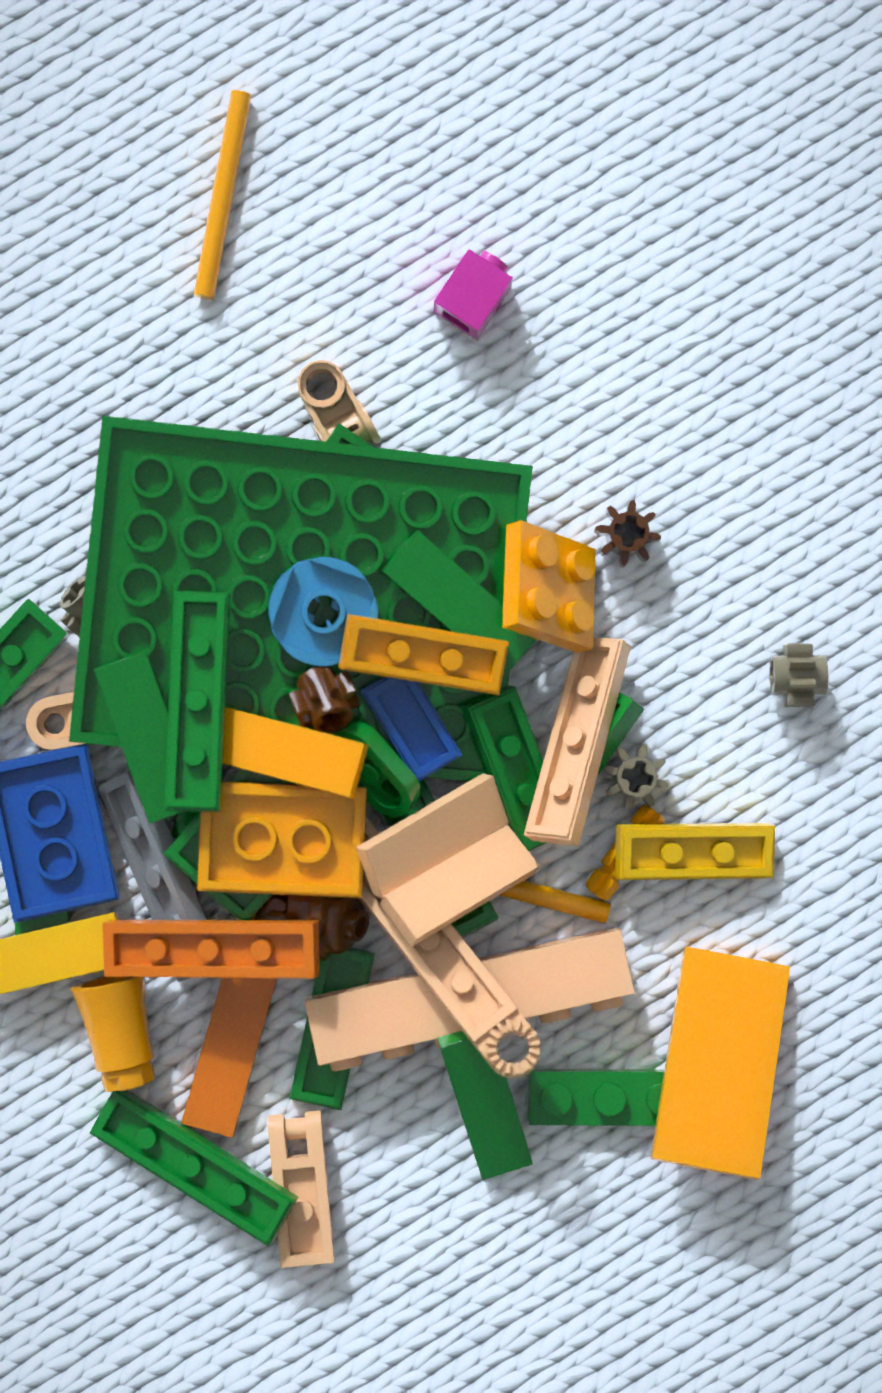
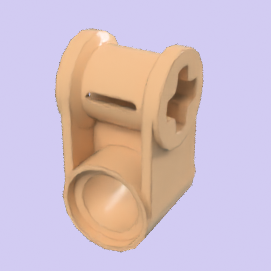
(339, 408)

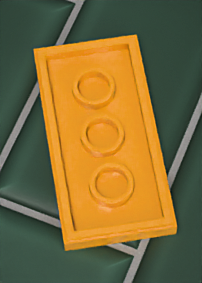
(721, 1063)

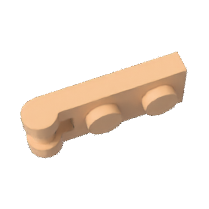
(307, 1232)

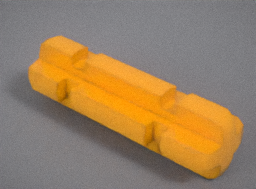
(603, 881)

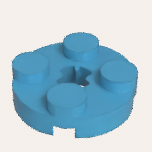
(295, 591)

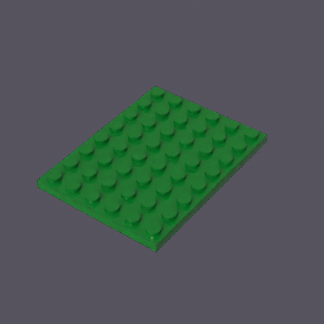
(238, 512)

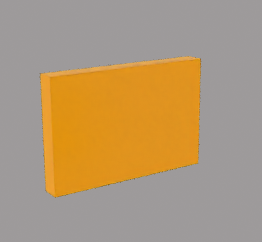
(283, 841)

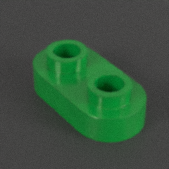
(389, 781)

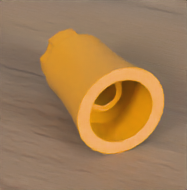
(117, 1030)

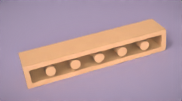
(404, 1011)

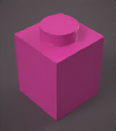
(474, 292)

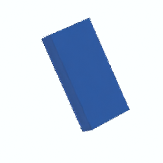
(411, 724)

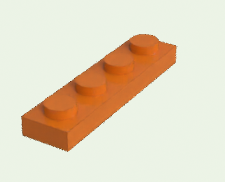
(211, 948)

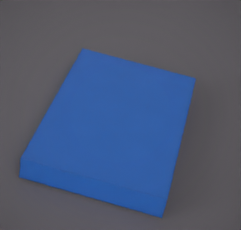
(53, 835)

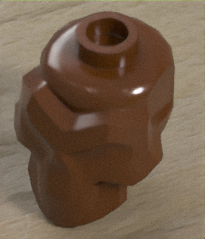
(340, 918)

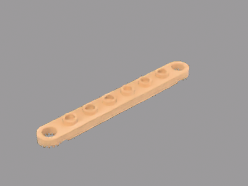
(461, 987)

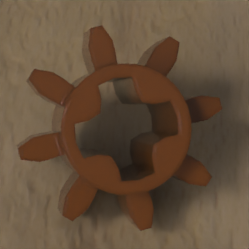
(639, 526)
(324, 699)

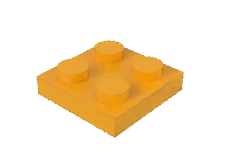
(549, 587)

